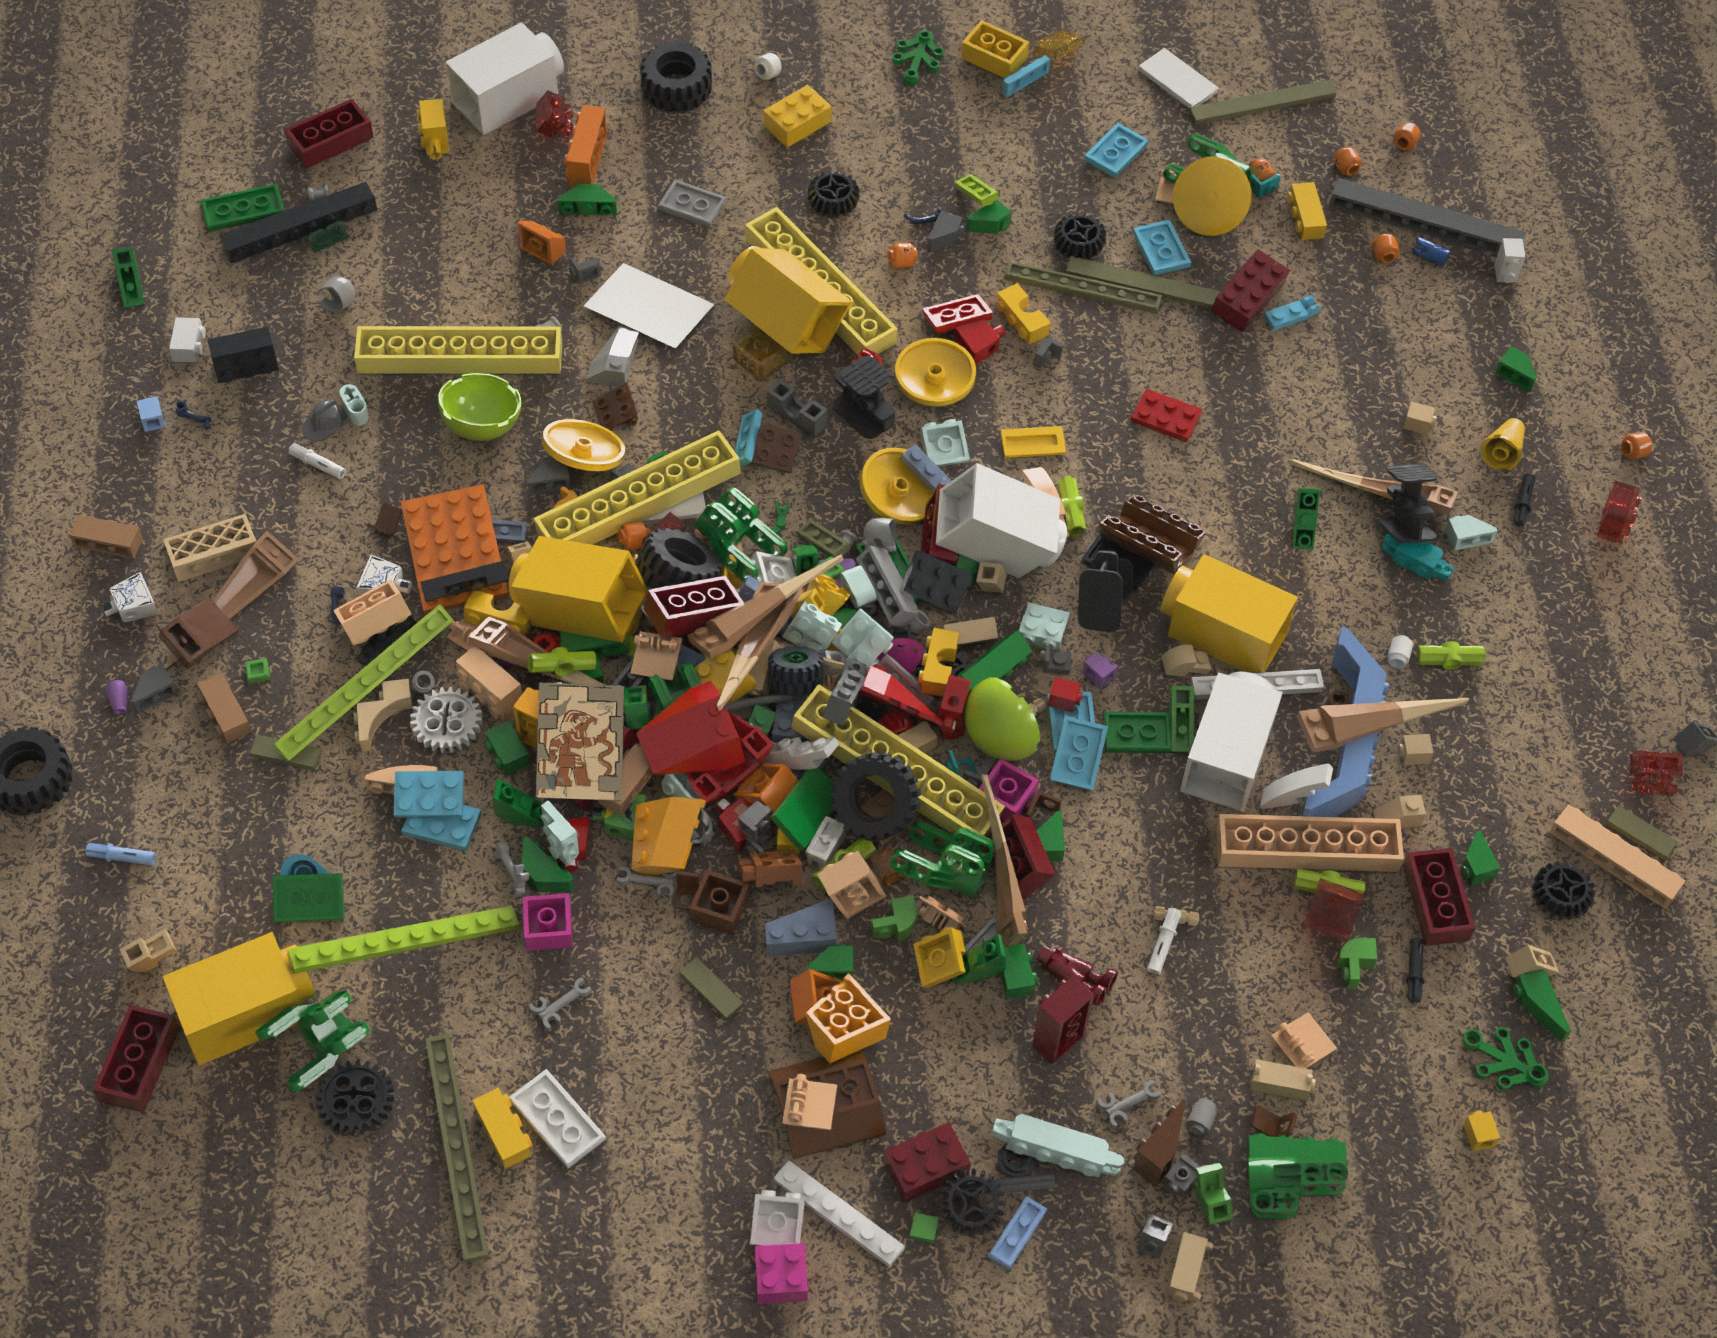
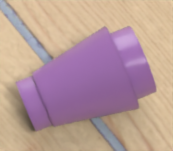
(117, 696)

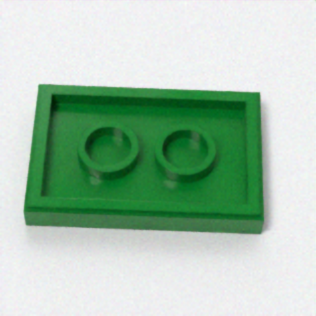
(1137, 732)
(308, 897)

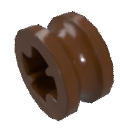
(1336, 695)

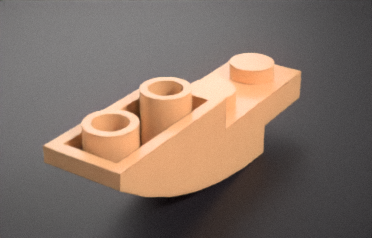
(1040, 480)
(384, 779)

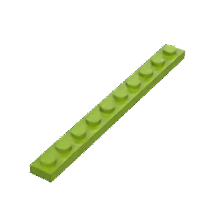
(363, 683)
(402, 939)

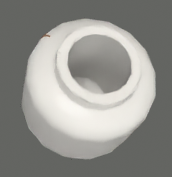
(767, 66)

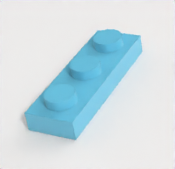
(1026, 76)
(748, 436)

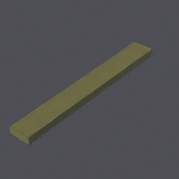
(1262, 102)
(1119, 276)
(1083, 287)

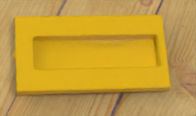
(1033, 442)

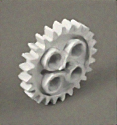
(467, 720)

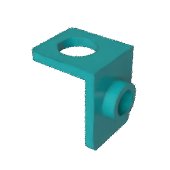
(1267, 186)
(953, 765)

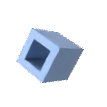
(151, 414)

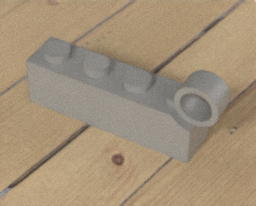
(886, 580)

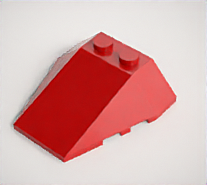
(886, 689)
(692, 735)
(718, 784)

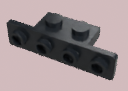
(464, 581)
(382, 641)

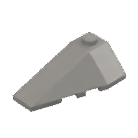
(615, 358)

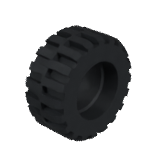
(679, 93)
(675, 559)
(43, 788)
(847, 804)

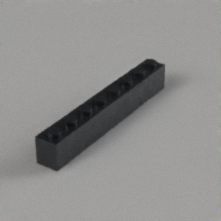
(297, 222)

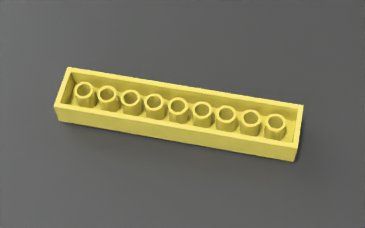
(863, 323)
(458, 350)
(642, 492)
(944, 795)

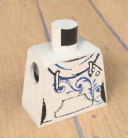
(379, 572)
(131, 600)

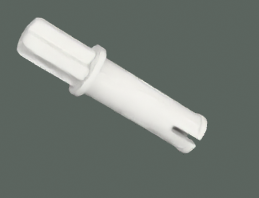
(316, 460)
(1164, 941)

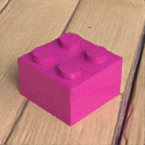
(1011, 788)
(547, 922)
(781, 1273)

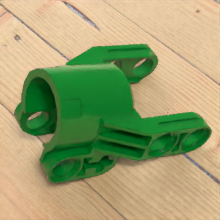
(1204, 151)
(730, 524)
(669, 691)
(960, 864)
(324, 1031)
(1285, 1179)

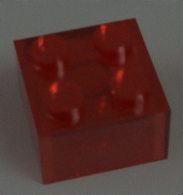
(1619, 512)
(1333, 909)

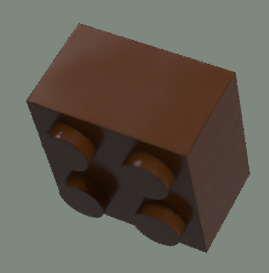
(719, 902)

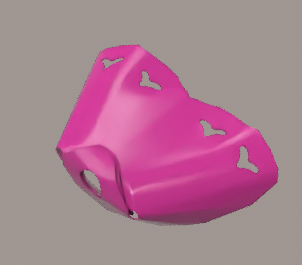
(905, 657)

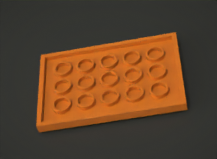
(449, 536)

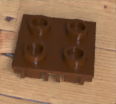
(616, 407)
(776, 447)

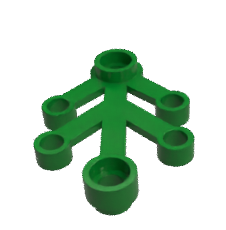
(923, 40)
(1507, 1060)

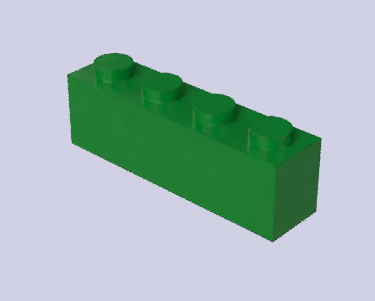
(998, 660)
(1303, 1149)

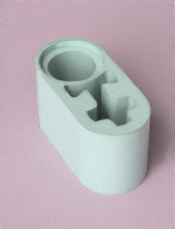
(354, 404)
(859, 586)

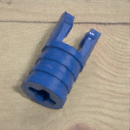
(1431, 251)

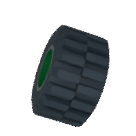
(795, 670)

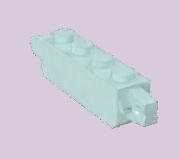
(1058, 1145)

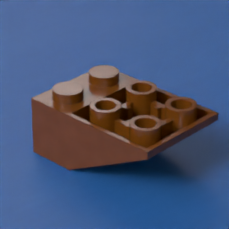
(197, 632)
(1158, 1152)

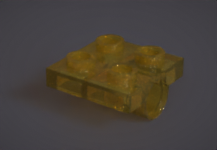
(1059, 43)

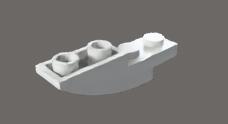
(801, 755)

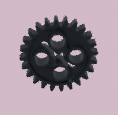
(352, 1117)

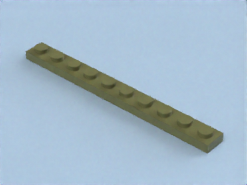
(457, 1149)

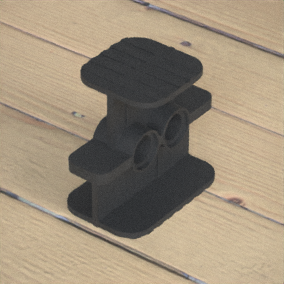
(862, 400)
(1409, 504)
(1102, 591)

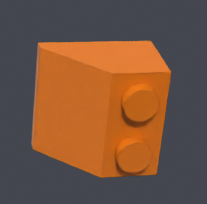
(541, 241)
(767, 785)
(808, 990)

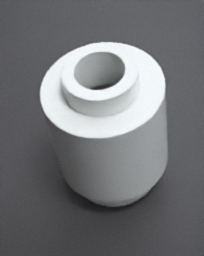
(1400, 651)

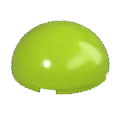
(479, 406)
(1000, 721)

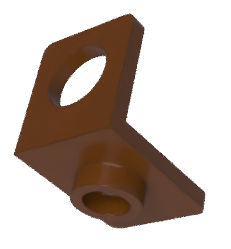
(387, 519)
(1040, 800)
(686, 884)
(1271, 1124)

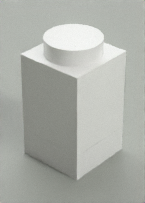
(503, 77)
(1000, 521)
(1231, 739)

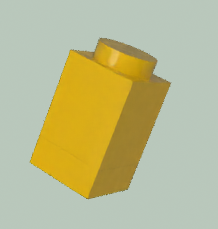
(786, 299)
(578, 588)
(1228, 614)
(234, 994)

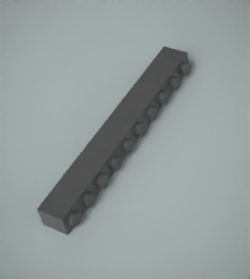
(1421, 217)

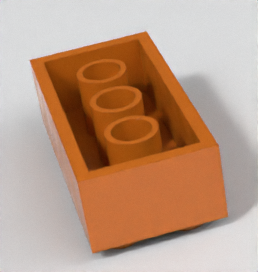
(586, 145)

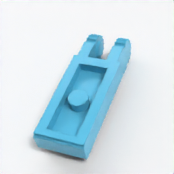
(1292, 313)

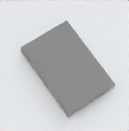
(692, 203)

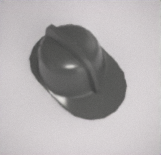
(323, 421)

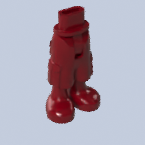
(1064, 966)

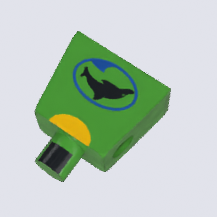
(618, 825)

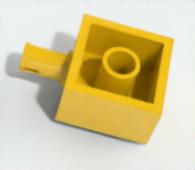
(433, 127)
(718, 671)

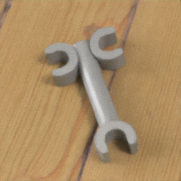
(515, 871)
(664, 883)
(549, 1013)
(1115, 1110)

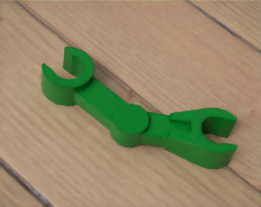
(781, 523)

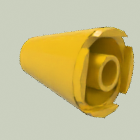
(1504, 445)
(830, 593)

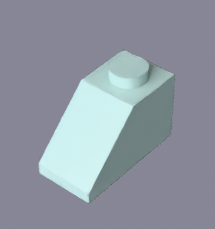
(1469, 532)

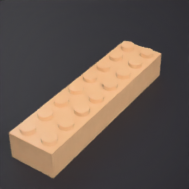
(1309, 842)

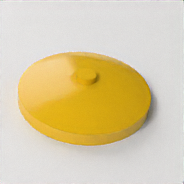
(1212, 196)
(935, 372)
(583, 445)
(893, 488)

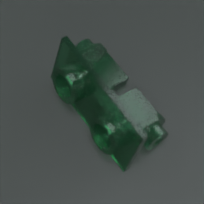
(324, 238)

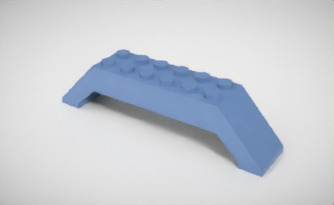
(1356, 757)

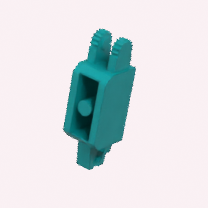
(1418, 557)

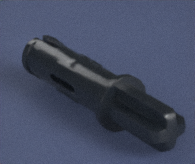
(1523, 506)
(1415, 976)

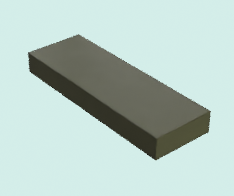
(823, 539)
(264, 750)
(1641, 832)
(711, 988)

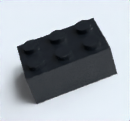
(243, 354)

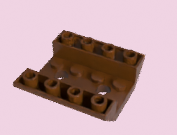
(1153, 533)
(855, 1114)

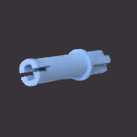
(111, 852)

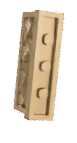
(215, 556)

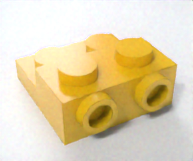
(940, 956)

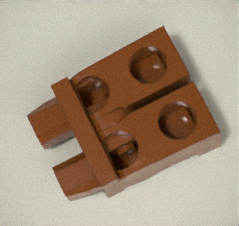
(771, 867)

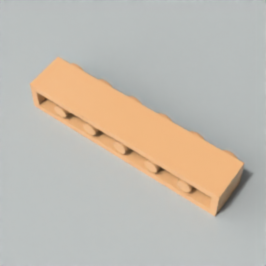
(1617, 856)

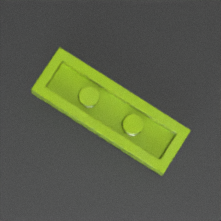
(977, 190)

